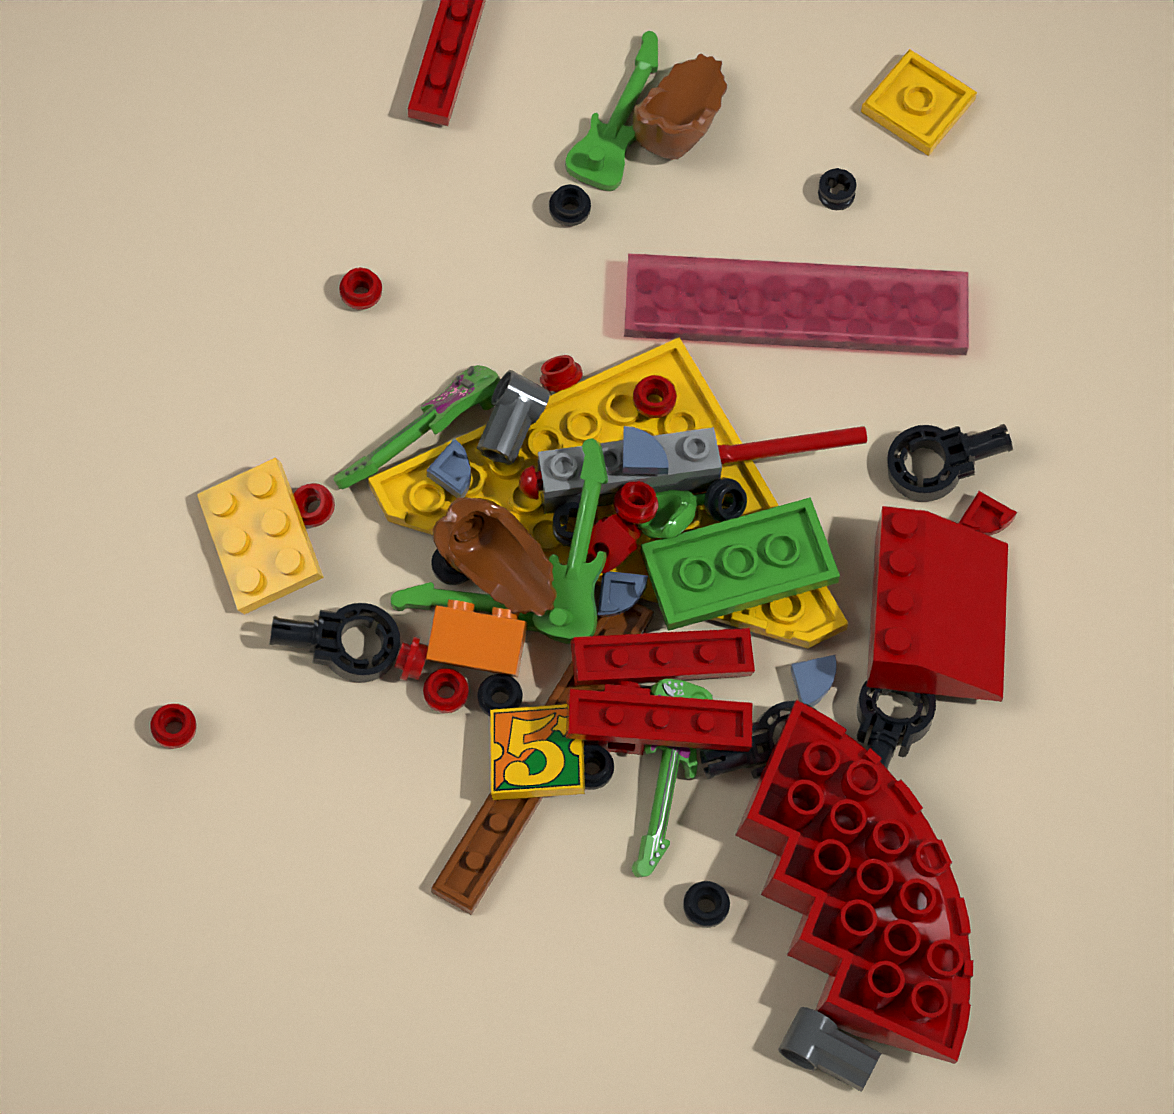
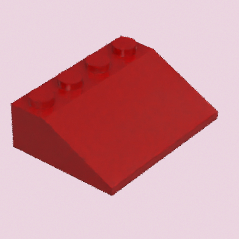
(937, 607)

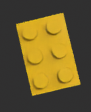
(260, 536)

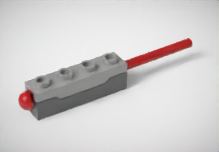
(691, 456)

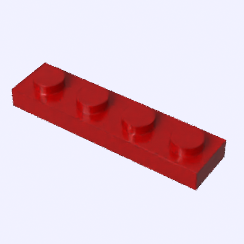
(445, 60)
(662, 656)
(659, 720)

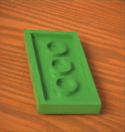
(739, 563)

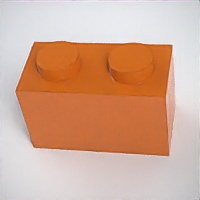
(477, 639)

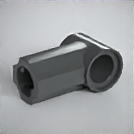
(517, 406)
(817, 1043)

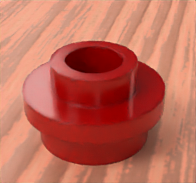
(360, 278)
(560, 373)
(654, 386)
(314, 492)
(636, 502)
(411, 659)
(445, 678)
(173, 713)

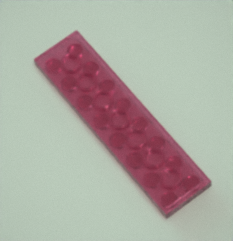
(797, 304)

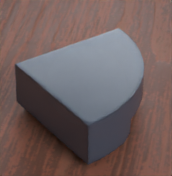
(642, 453)
(452, 470)
(620, 592)
(814, 678)

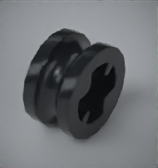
(844, 197)
(562, 516)

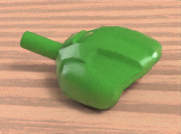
(673, 515)

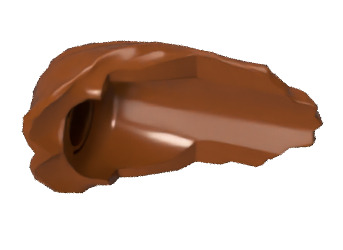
(680, 107)
(496, 554)

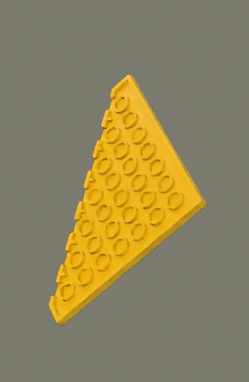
(599, 411)

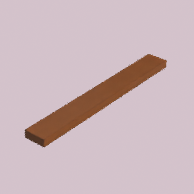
(502, 821)

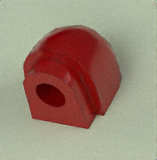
(615, 538)

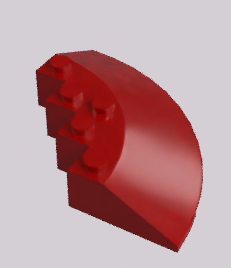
(869, 888)

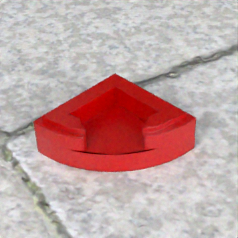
(987, 515)

